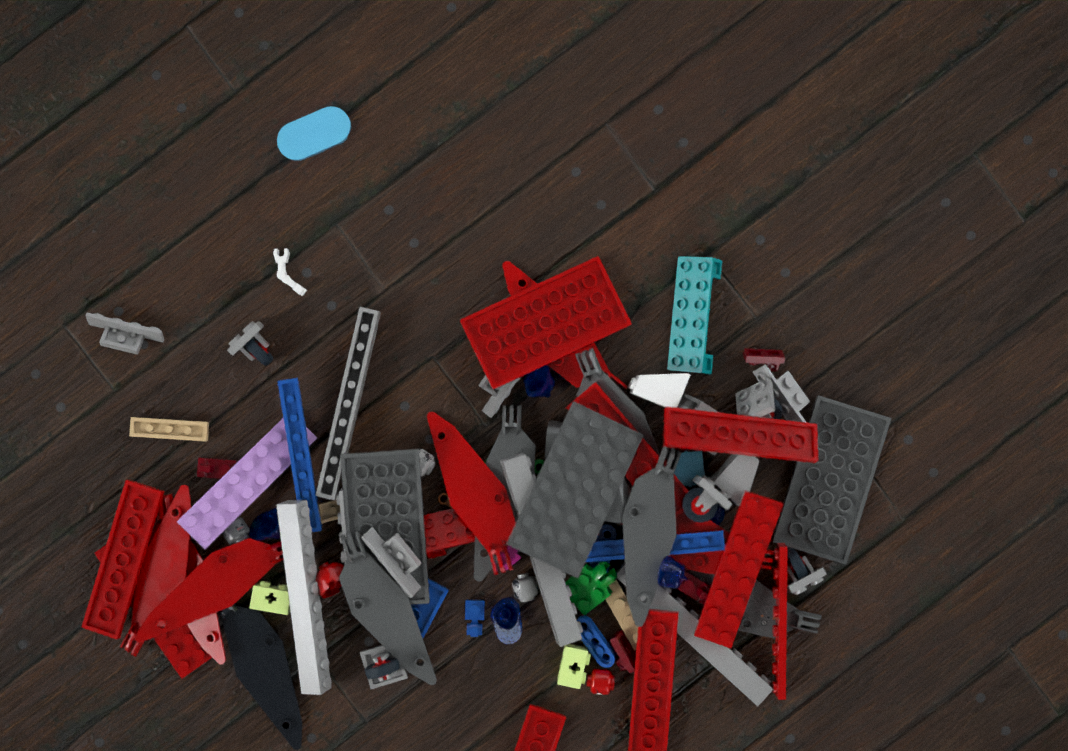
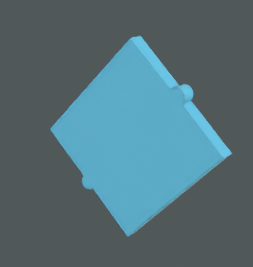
(689, 466)

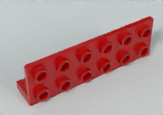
(444, 531)

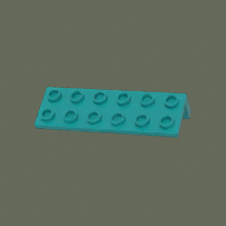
(692, 314)

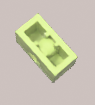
(262, 601)
(576, 677)

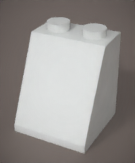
(660, 388)

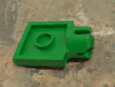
(591, 586)

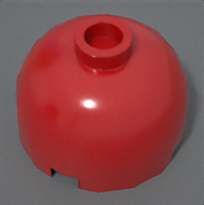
(328, 579)

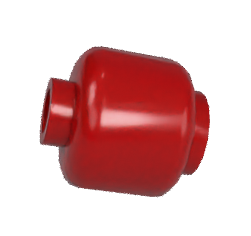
(600, 681)

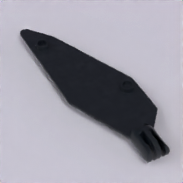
(263, 668)

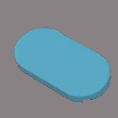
(314, 133)

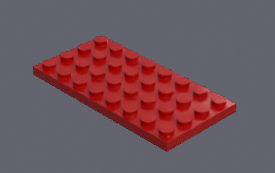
(545, 322)

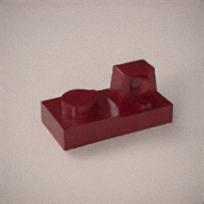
(770, 357)
(214, 467)
(695, 587)
(625, 652)

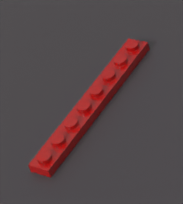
(780, 629)

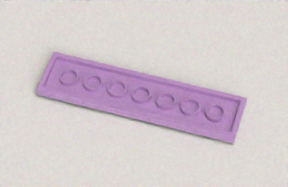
(239, 486)

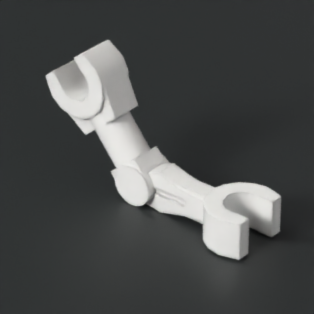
(282, 274)

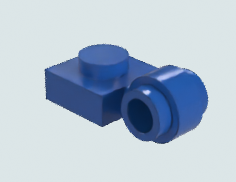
(474, 611)

